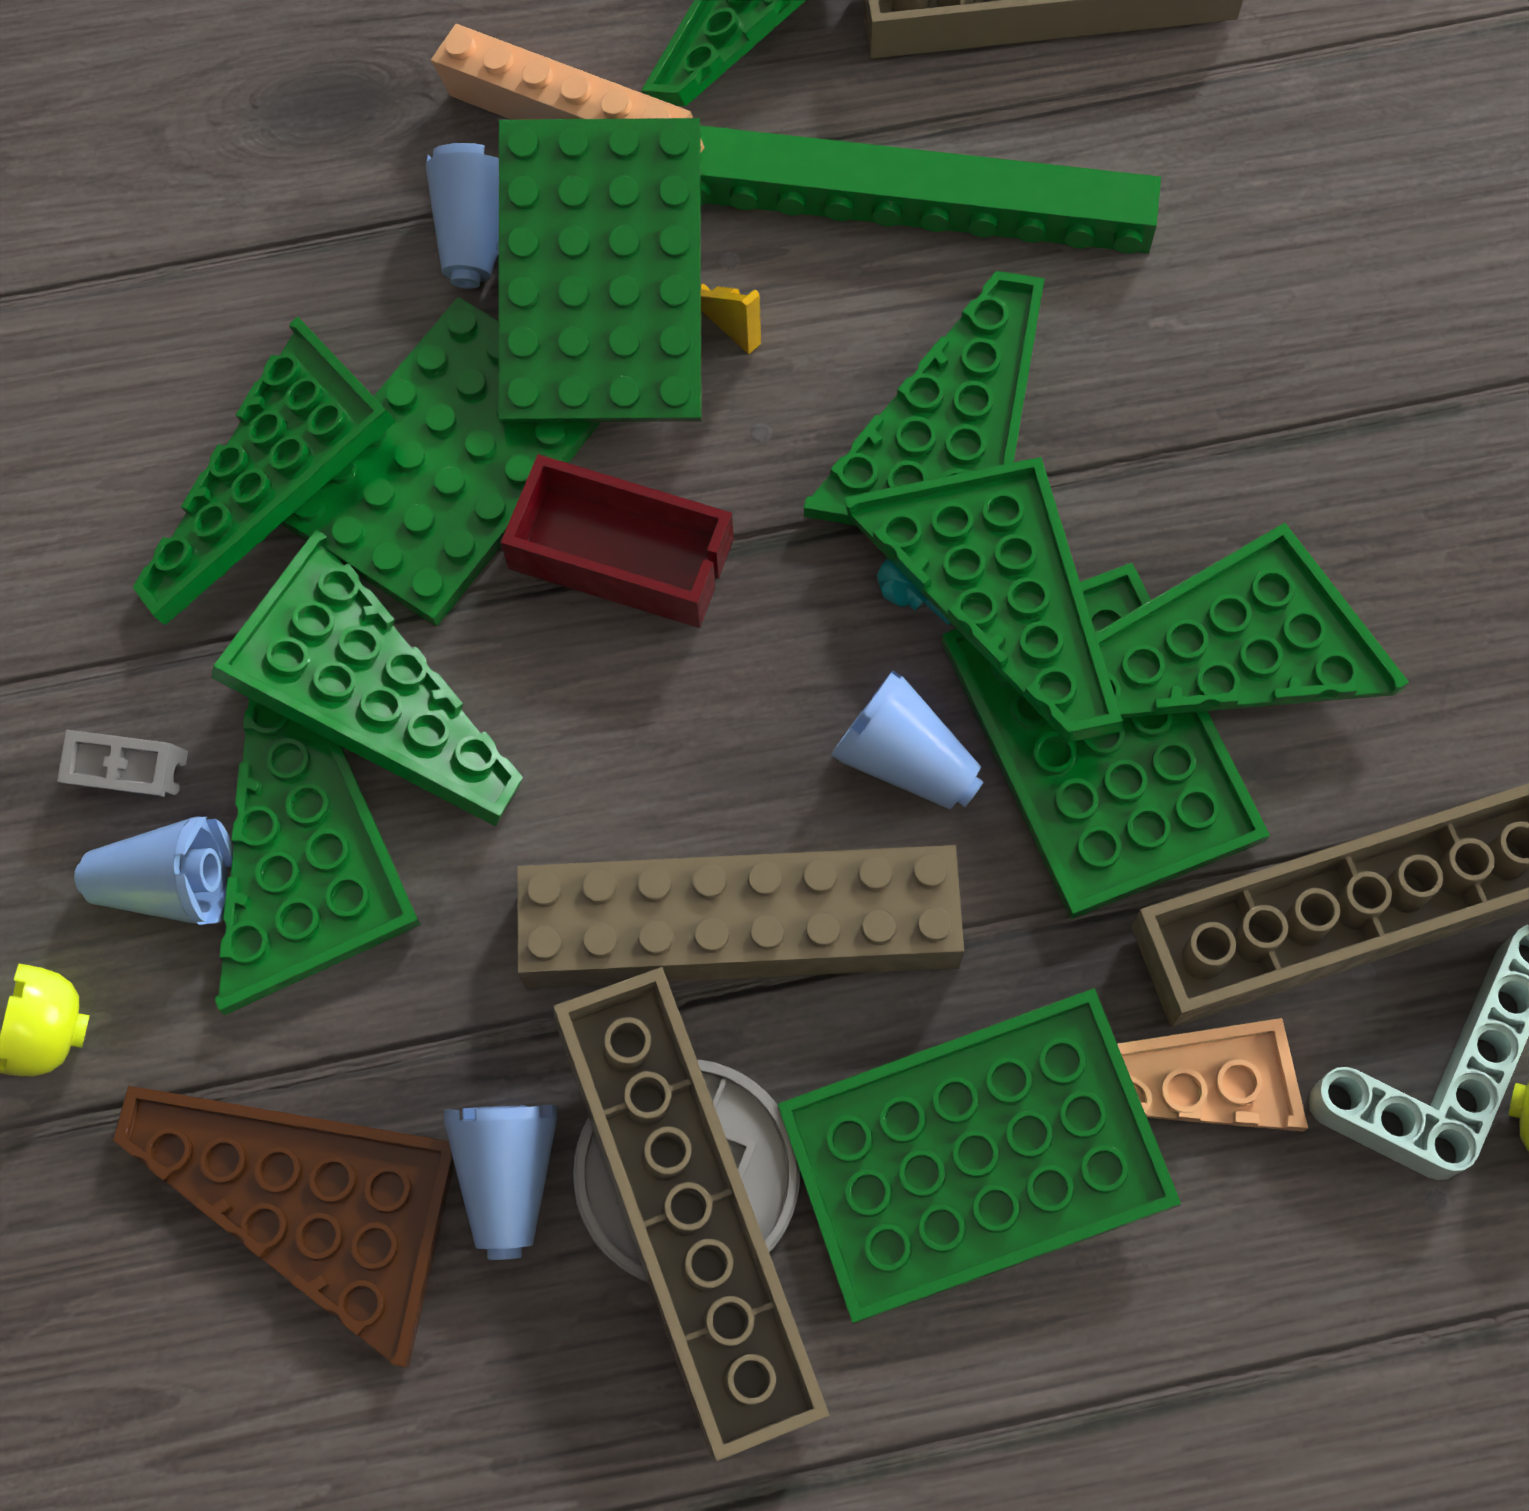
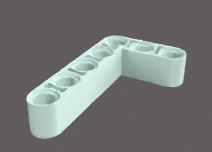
(1465, 1070)

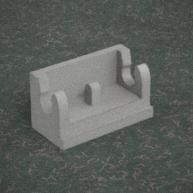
(120, 763)

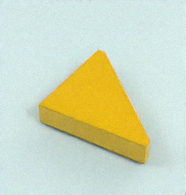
(734, 314)

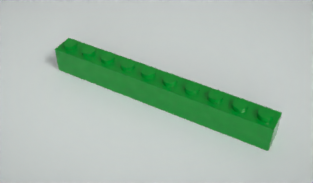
(929, 189)

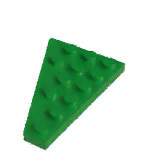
(710, 42)
(954, 410)
(1246, 636)
(338, 666)
(306, 865)

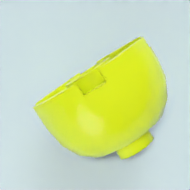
(40, 1023)

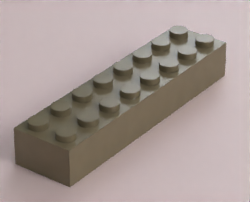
(946, 25)
(1338, 907)
(739, 916)
(689, 1215)

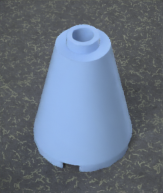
(465, 211)
(909, 747)
(163, 872)
(502, 1171)

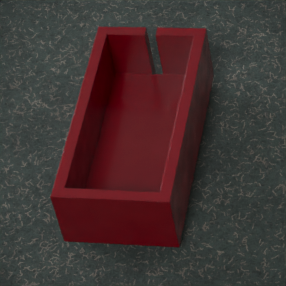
(618, 540)

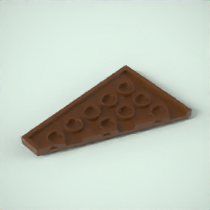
(319, 1200)

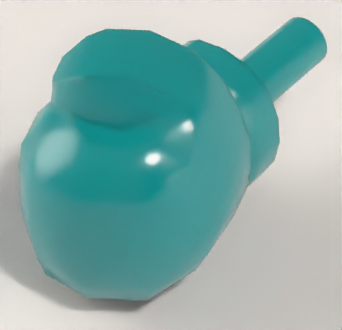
(901, 591)

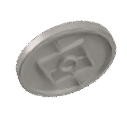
(757, 1145)

